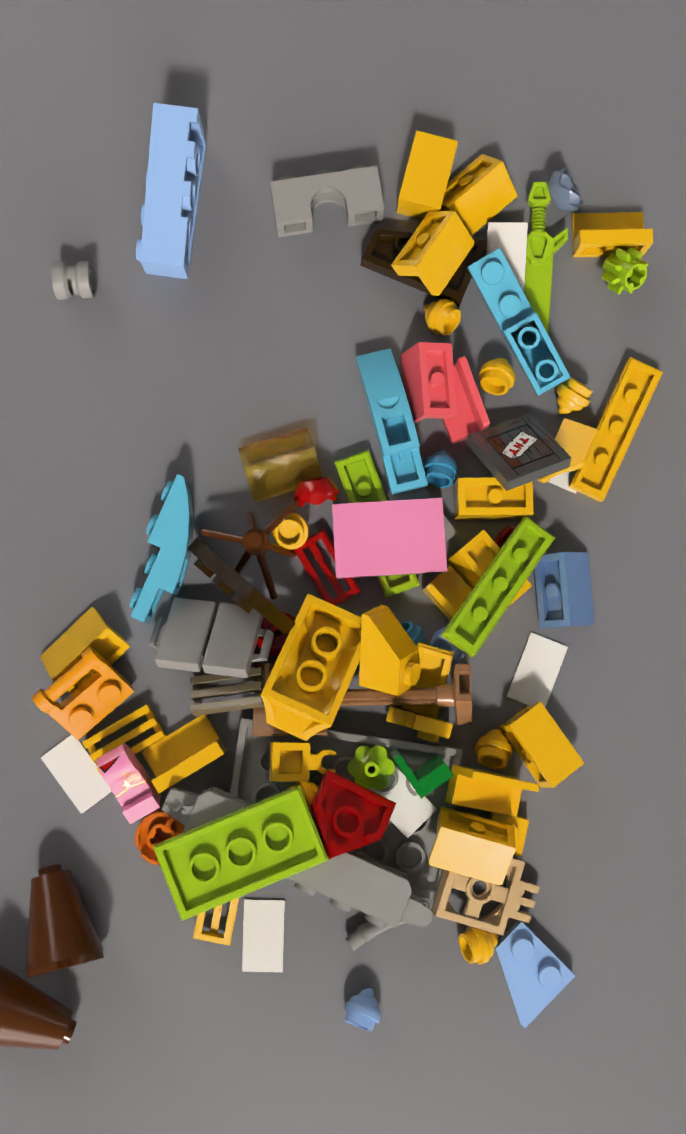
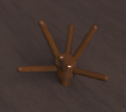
(257, 544)

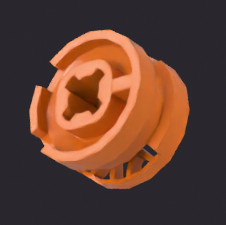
(154, 829)

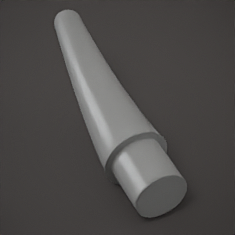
(365, 933)

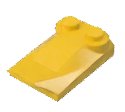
(313, 669)

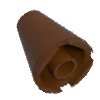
(58, 924)
(31, 1016)

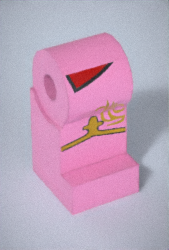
(129, 782)

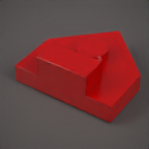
(348, 814)

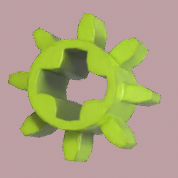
(624, 270)

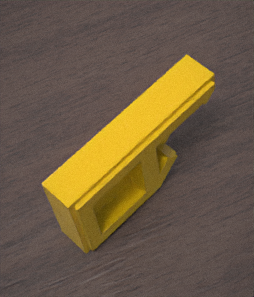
(577, 442)

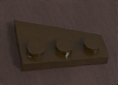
(386, 246)
(229, 580)

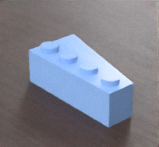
(171, 191)

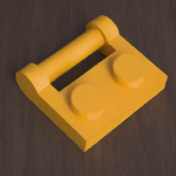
(88, 702)

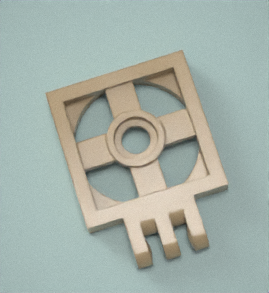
(509, 897)

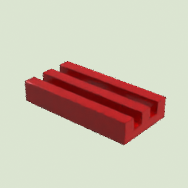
(310, 542)

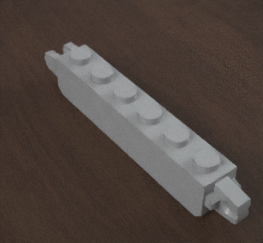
(348, 879)

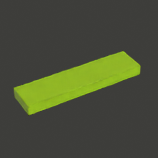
(363, 485)
(497, 586)

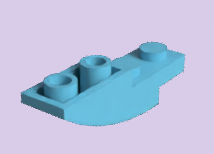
(518, 322)
(391, 421)
(173, 534)

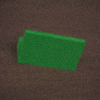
(427, 776)

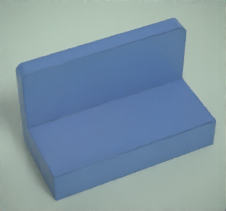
(564, 590)

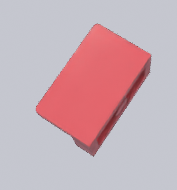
(429, 380)
(470, 408)

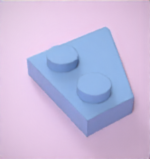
(530, 971)

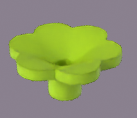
(369, 757)

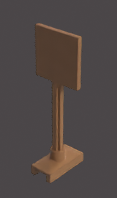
(444, 695)

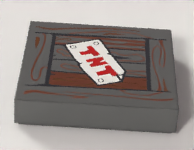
(518, 451)

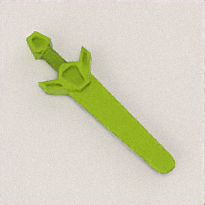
(540, 254)

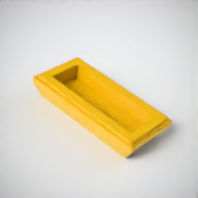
(435, 669)

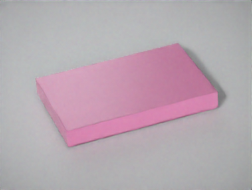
(389, 538)

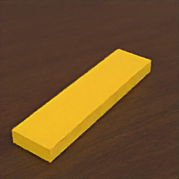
(617, 428)

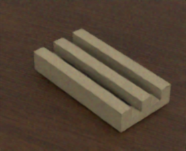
(199, 682)

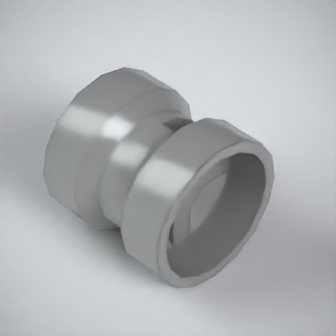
(73, 280)

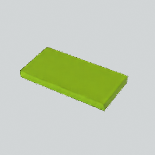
(240, 852)

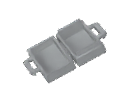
(210, 638)

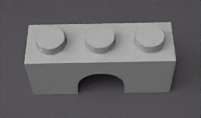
(353, 189)

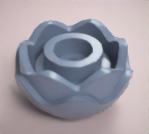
(563, 191)

